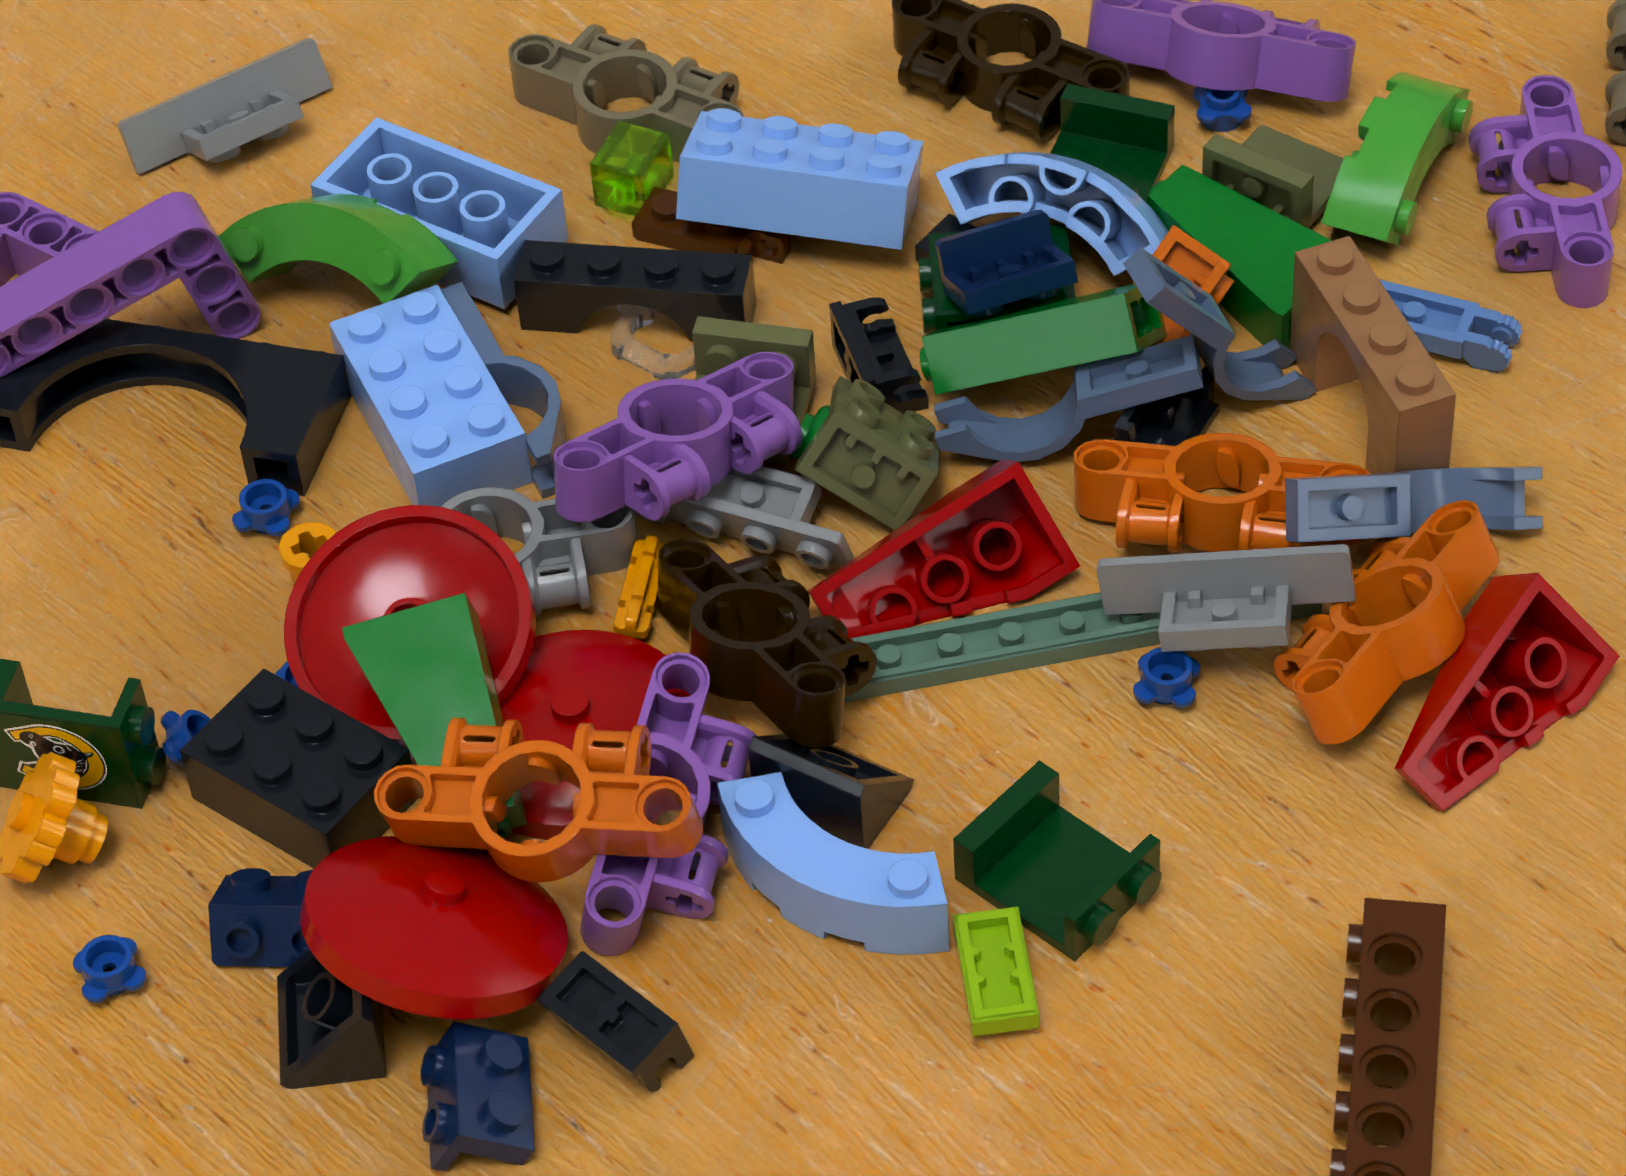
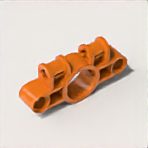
(1157, 500)
(1396, 627)
(491, 762)

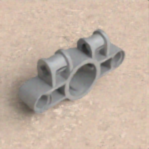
(555, 550)

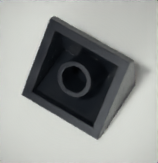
(833, 786)
(326, 1028)

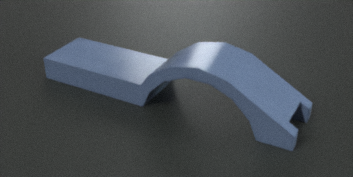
(1244, 374)
(520, 384)
(1095, 390)
(1402, 501)

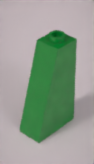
(1245, 235)
(1040, 339)
(426, 671)

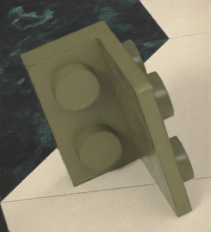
(1274, 172)
(727, 341)
(872, 453)

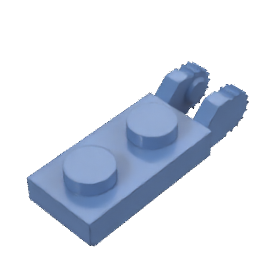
(1457, 327)

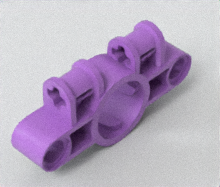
(1225, 46)
(1550, 231)
(679, 440)
(692, 751)

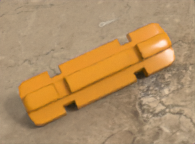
(639, 590)

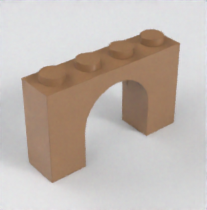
(1352, 331)

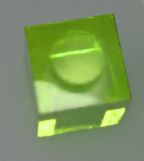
(630, 167)

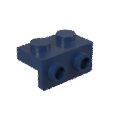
(1003, 264)
(257, 919)
(478, 1096)

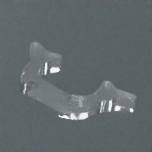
(626, 348)

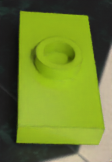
(995, 971)

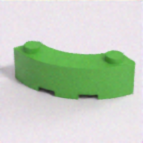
(1399, 144)
(348, 231)

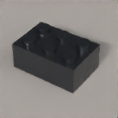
(292, 769)

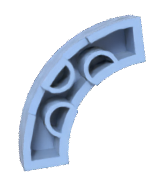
(1066, 189)
(826, 883)

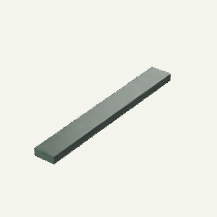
(1008, 643)

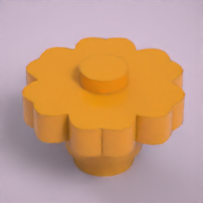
(49, 822)

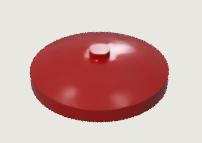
(391, 565)
(571, 682)
(432, 929)

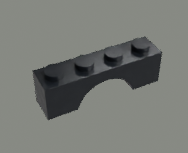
(567, 282)

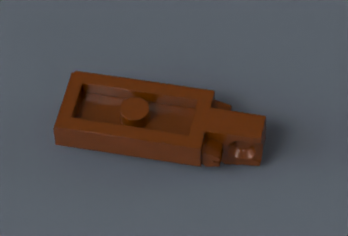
(658, 225)

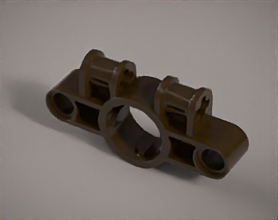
(947, 50)
(796, 668)

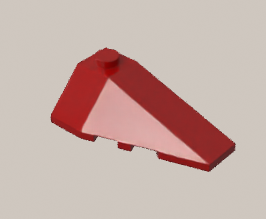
(960, 555)
(1508, 681)

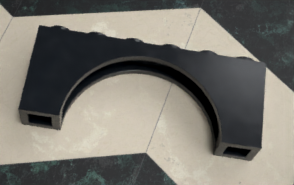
(280, 392)

